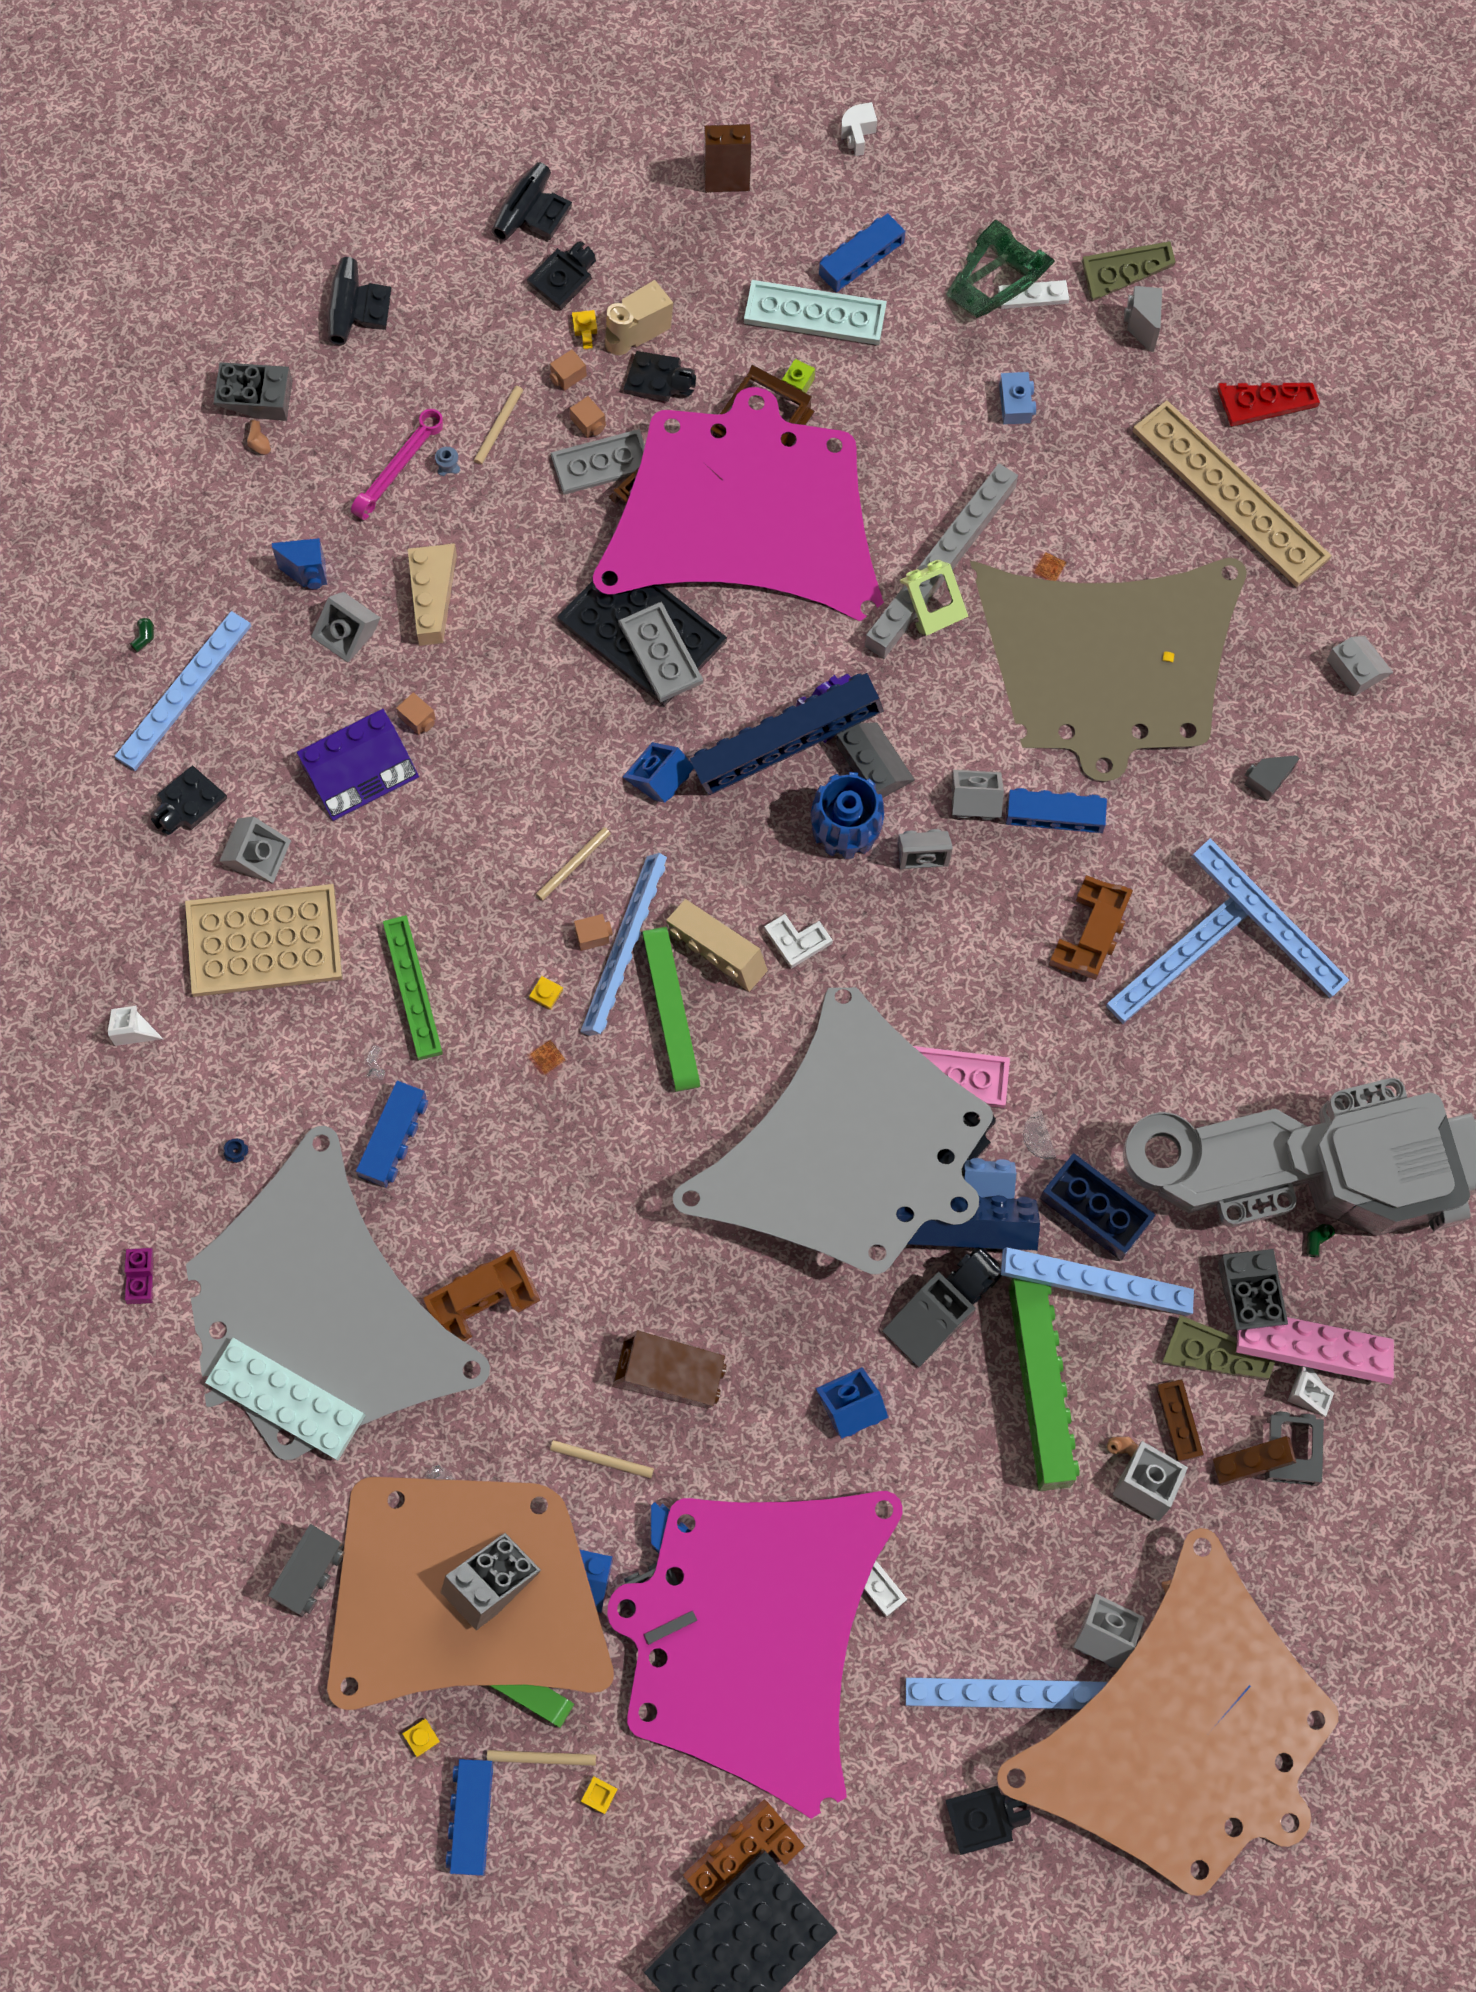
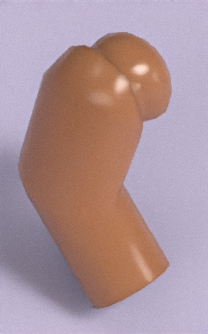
(1121, 1445)

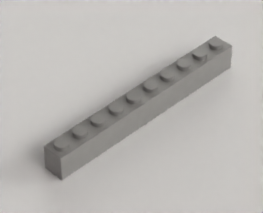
(949, 549)

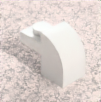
(858, 122)

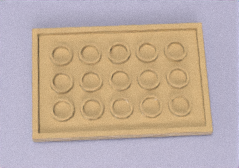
(263, 940)

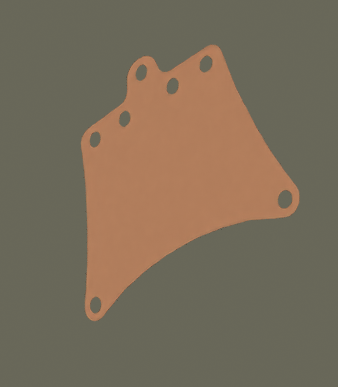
(1140, 1750)

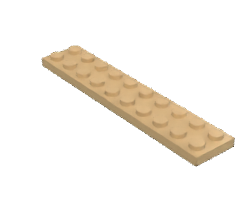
(1232, 493)

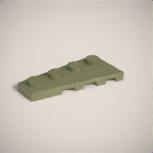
(1124, 267)
(1211, 1350)

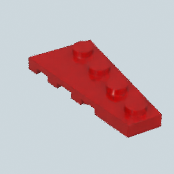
(1259, 402)

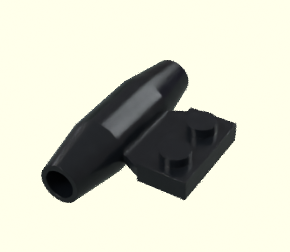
(530, 205)
(353, 302)

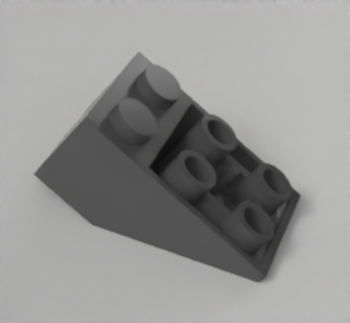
(254, 390)
(1253, 1289)
(929, 1319)
(489, 1580)

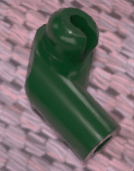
(146, 634)
(1317, 1237)

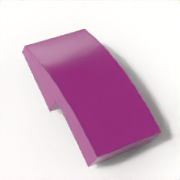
(139, 1276)

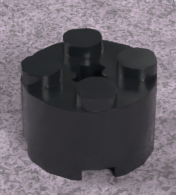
(975, 1274)

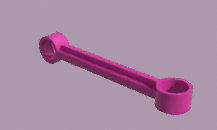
(368, 500)

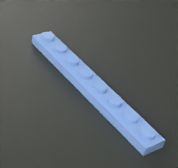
(183, 691)
(1270, 918)
(621, 951)
(1176, 960)
(1097, 1281)
(1000, 1693)

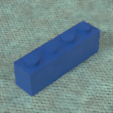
(861, 252)
(1056, 811)
(391, 1134)
(471, 1817)

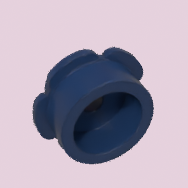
(235, 1144)

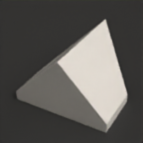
(129, 1027)
(1310, 1392)

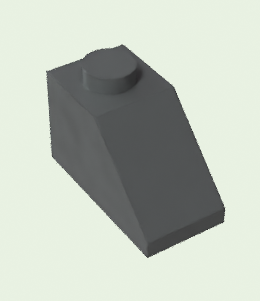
(1269, 774)

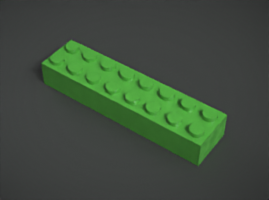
(1043, 1385)

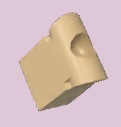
(637, 318)

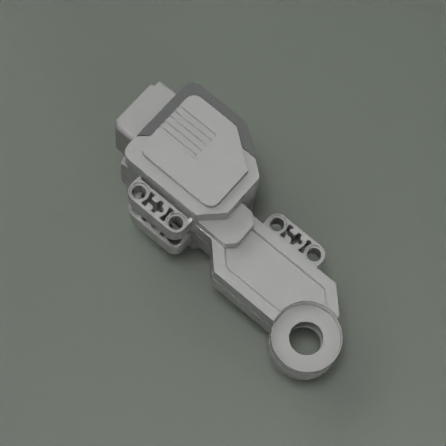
(1366, 1163)

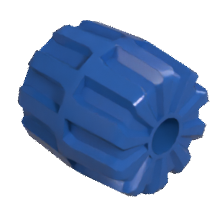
(847, 815)

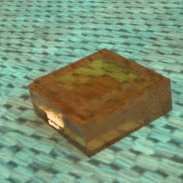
(1050, 567)
(547, 1057)

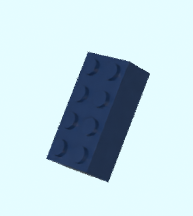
(1097, 1206)

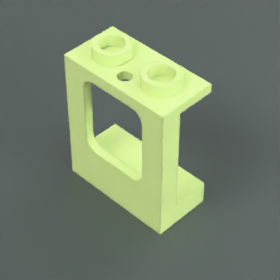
(933, 621)

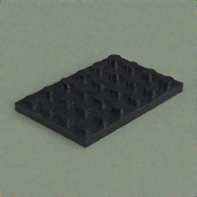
(595, 620)
(745, 1938)

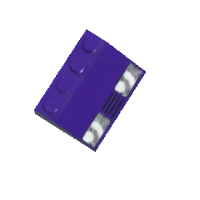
(357, 764)

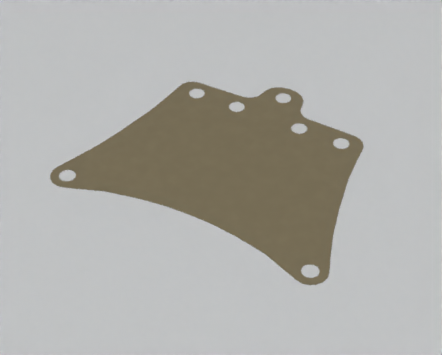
(1097, 656)

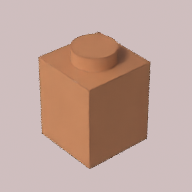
(567, 370)
(588, 417)
(416, 714)
(593, 932)

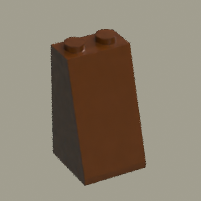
(727, 158)
(669, 1370)

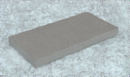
(598, 461)
(660, 652)

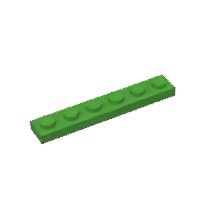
(412, 988)

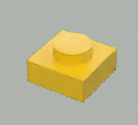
(546, 992)
(421, 1738)
(599, 1795)

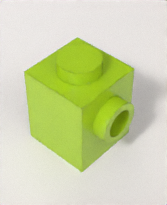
(800, 375)

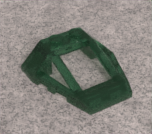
(1009, 251)

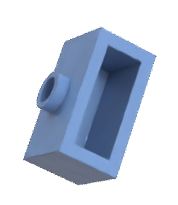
(1016, 398)
(991, 1177)

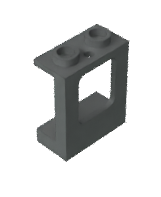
(1303, 1471)
(671, 1626)

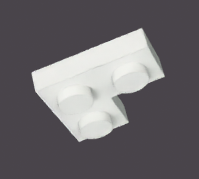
(797, 946)

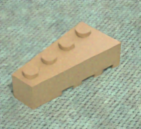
(431, 583)
(718, 944)

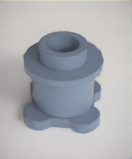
(447, 461)

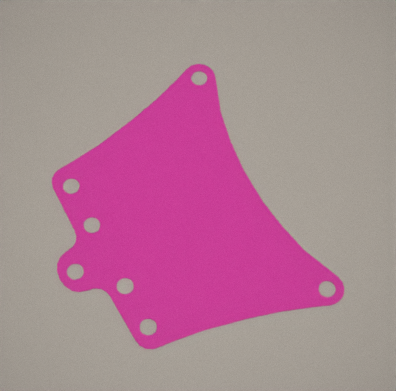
(772, 522)
(766, 1658)

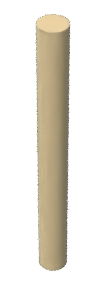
(498, 425)
(573, 863)
(602, 1459)
(541, 1757)

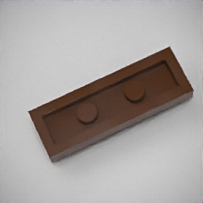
(1179, 1420)
(1254, 1460)

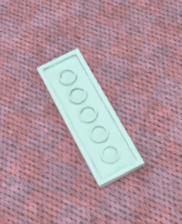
(815, 312)
(285, 1399)

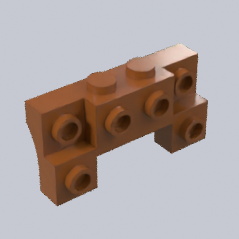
(1097, 939)
(480, 1290)
(744, 1840)

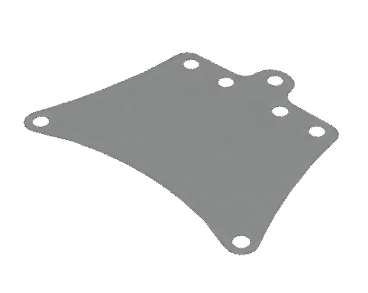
(850, 1146)
(321, 1300)

